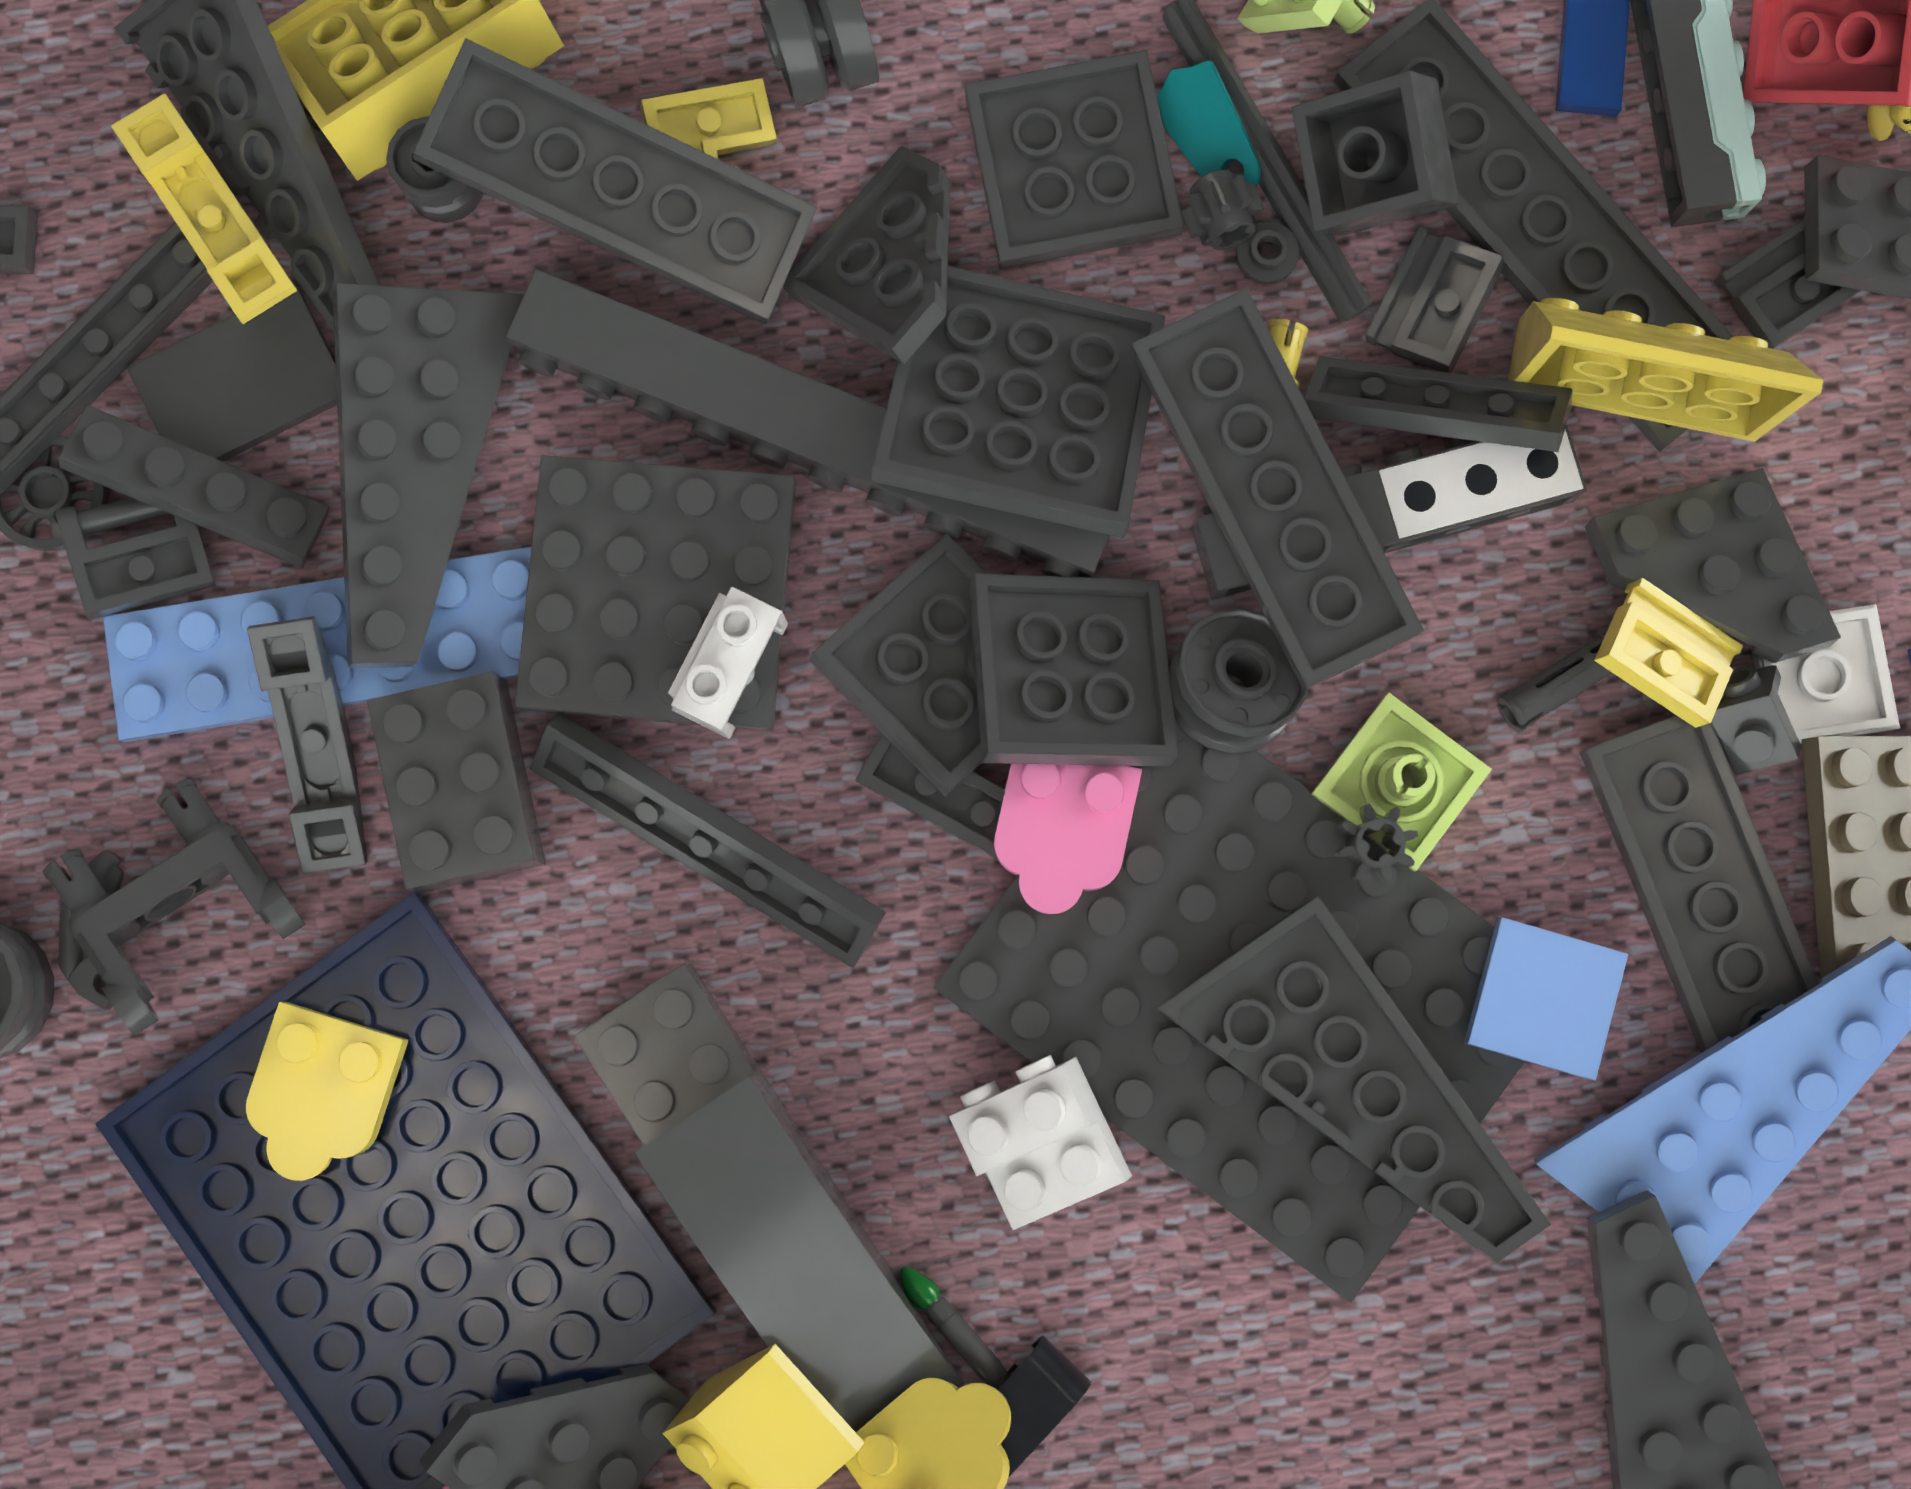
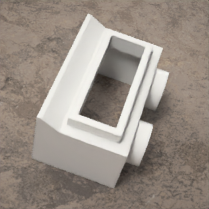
(724, 659)

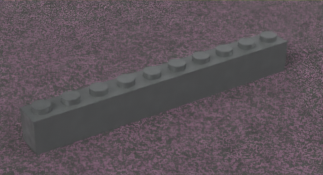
(760, 406)

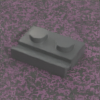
(1772, 289)
(1435, 300)

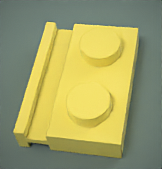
(1668, 653)

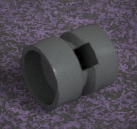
(426, 189)

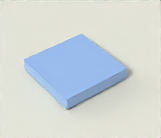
(1546, 998)

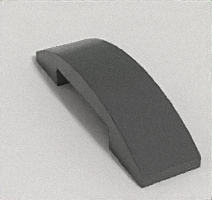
(313, 742)

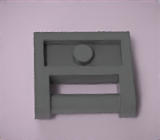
(136, 568)

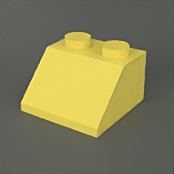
(762, 1428)

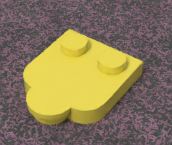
(320, 1089)
(936, 1439)

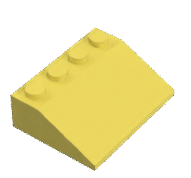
(384, 62)
(1660, 372)

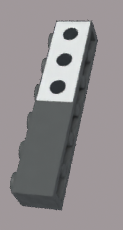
(1428, 498)

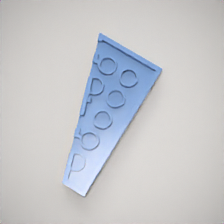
(1745, 1110)

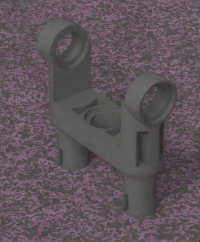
(108, 920)

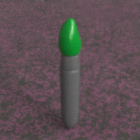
(956, 1330)

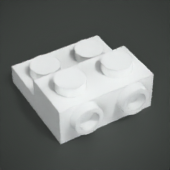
(1040, 1140)

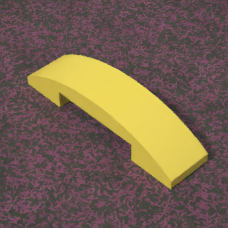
(204, 208)

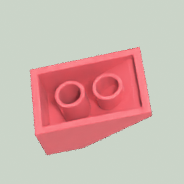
(1830, 52)

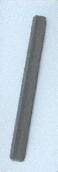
(1277, 176)

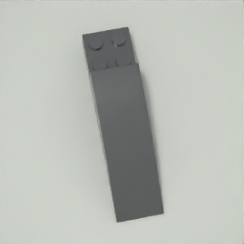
(759, 1198)

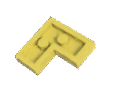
(715, 118)

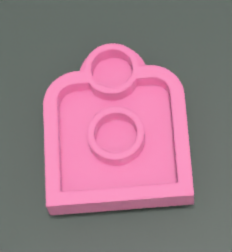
(1065, 829)

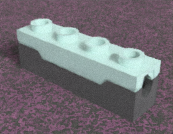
(1698, 109)

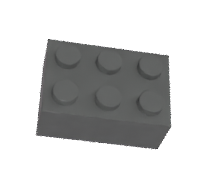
(456, 782)

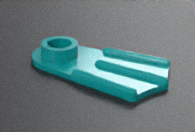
(1205, 121)

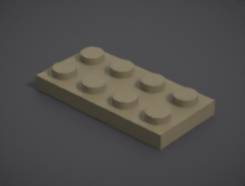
(1859, 842)

